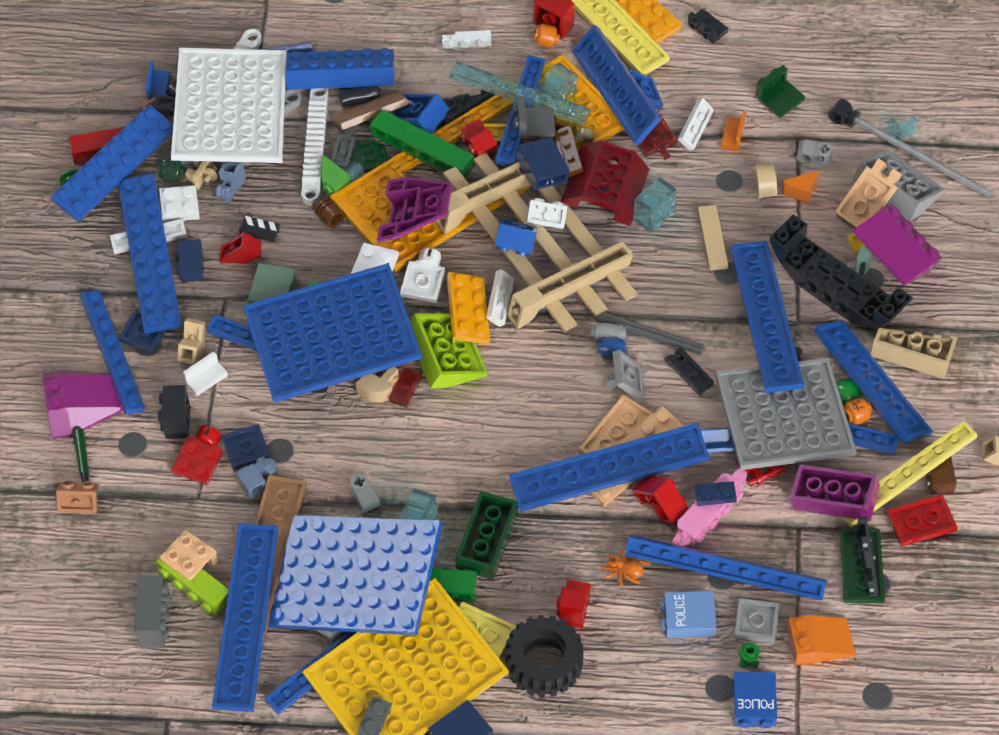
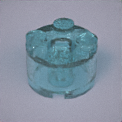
(559, 81)

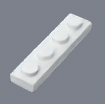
(173, 231)

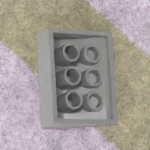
(914, 188)

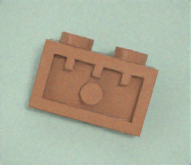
(77, 497)

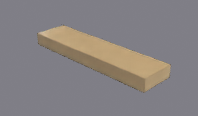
(712, 237)

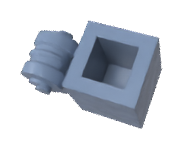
(232, 178)
(251, 476)

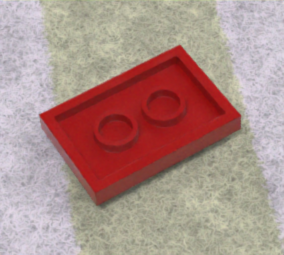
(921, 520)

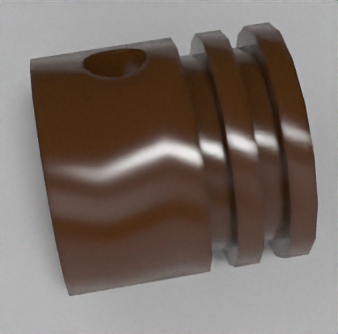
(329, 212)

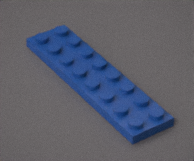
(616, 84)
(113, 163)
(873, 381)

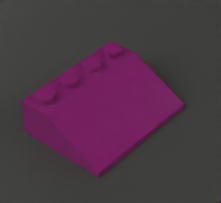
(898, 245)

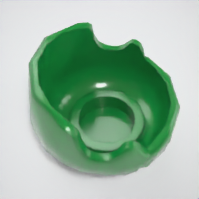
(848, 390)

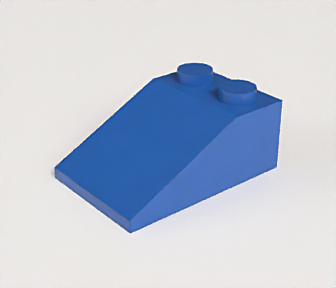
(423, 111)

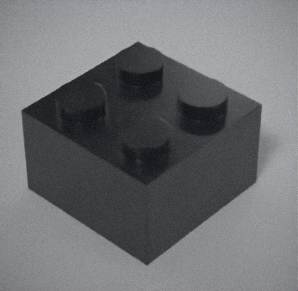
(174, 411)

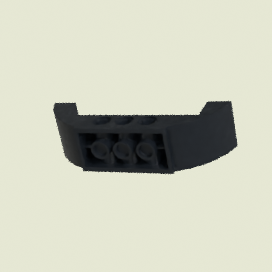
(832, 280)

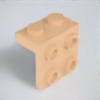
(189, 555)

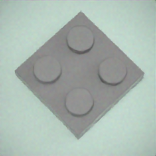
(756, 620)

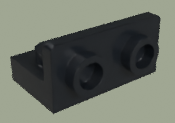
(707, 25)

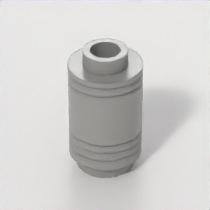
(608, 330)

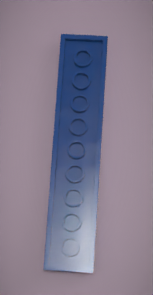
(149, 254)
(766, 317)
(609, 467)
(245, 618)

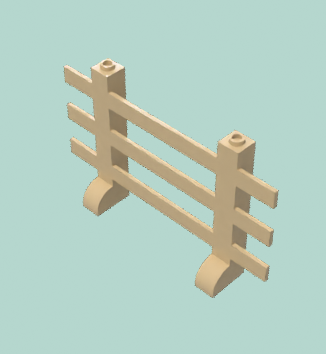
(571, 277)

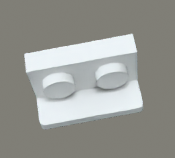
(546, 214)

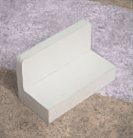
(204, 374)

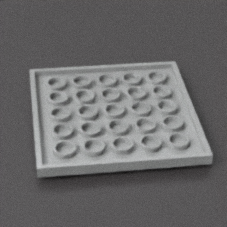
(785, 424)

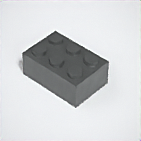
(152, 612)

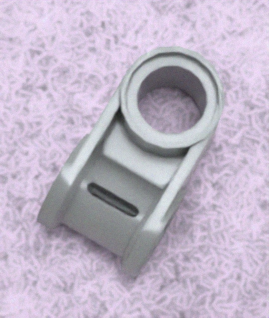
(812, 152)
(363, 493)

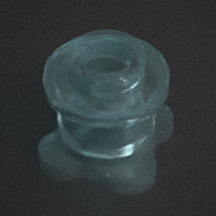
(355, 171)

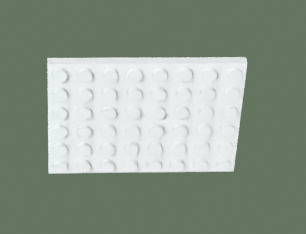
(229, 105)

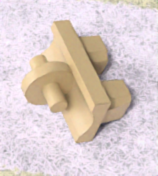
(205, 172)

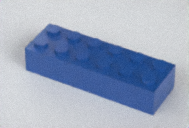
(340, 69)

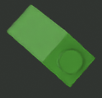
(333, 177)

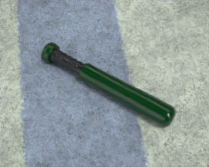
(81, 453)

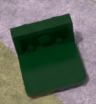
(778, 93)

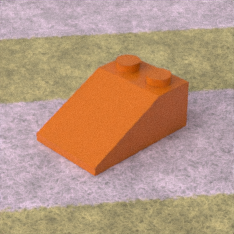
(819, 639)

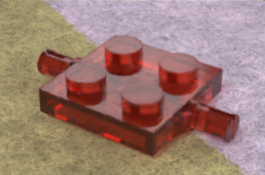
(658, 140)

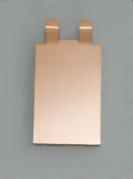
(868, 194)

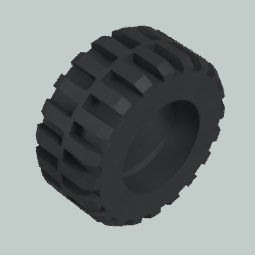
(548, 632)

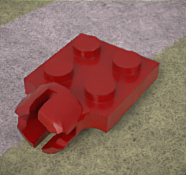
(199, 455)

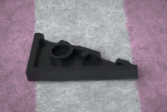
(463, 103)
(866, 554)

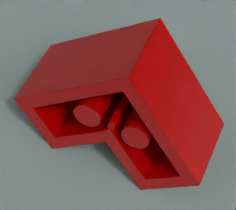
(478, 139)
(662, 496)
(573, 603)

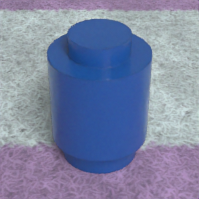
(610, 345)

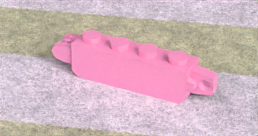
(699, 519)

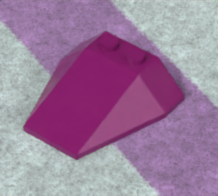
(414, 205)
(78, 400)

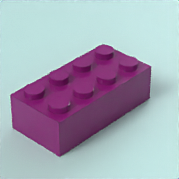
(834, 492)

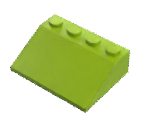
(444, 359)

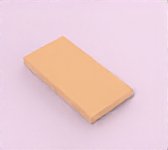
(616, 425)

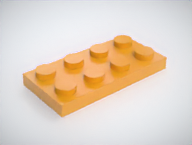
(652, 18)
(468, 308)

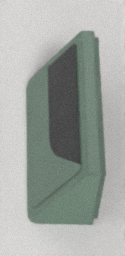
(863, 261)

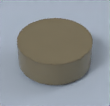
(585, 135)

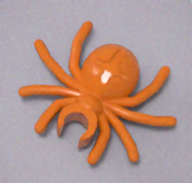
(628, 568)

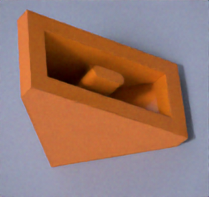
(801, 186)

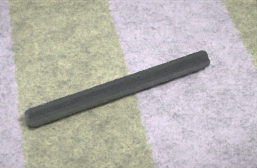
(652, 333)

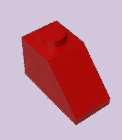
(241, 250)

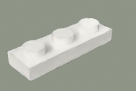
(695, 124)
(500, 298)

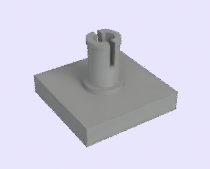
(626, 375)

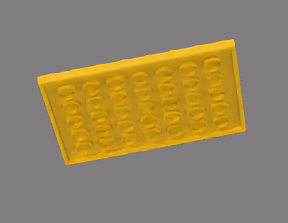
(417, 674)

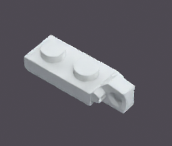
(467, 38)

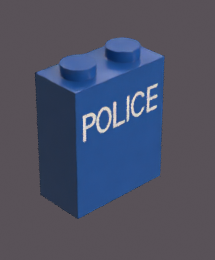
(754, 699)

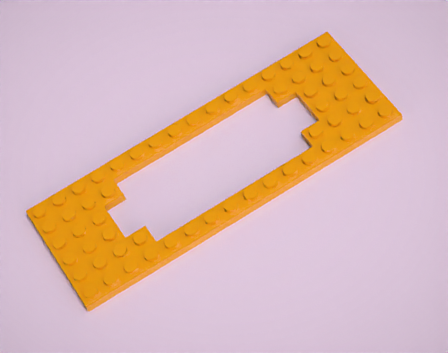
(369, 207)

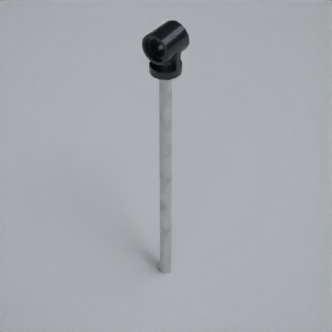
(843, 112)

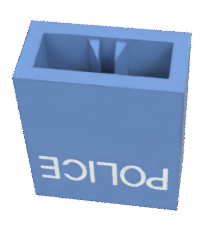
(688, 614)

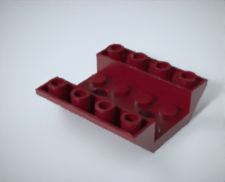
(621, 180)

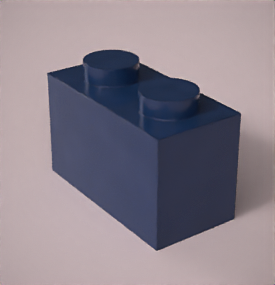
(190, 260)

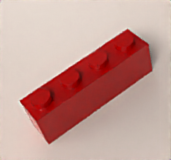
(89, 144)

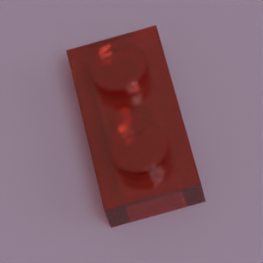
(405, 387)

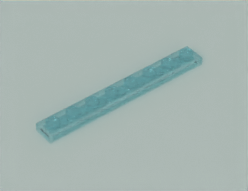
(510, 90)

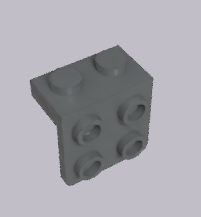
(533, 120)

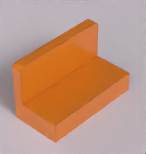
(733, 133)

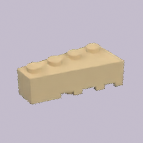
(915, 350)

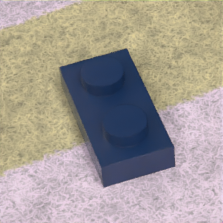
(715, 493)

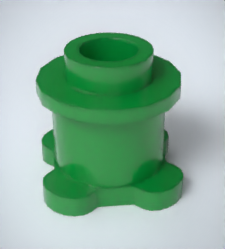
(749, 654)

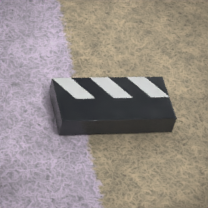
(260, 228)

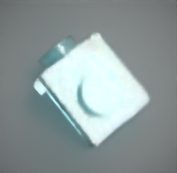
(904, 129)

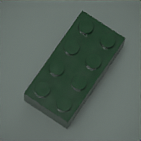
(487, 534)

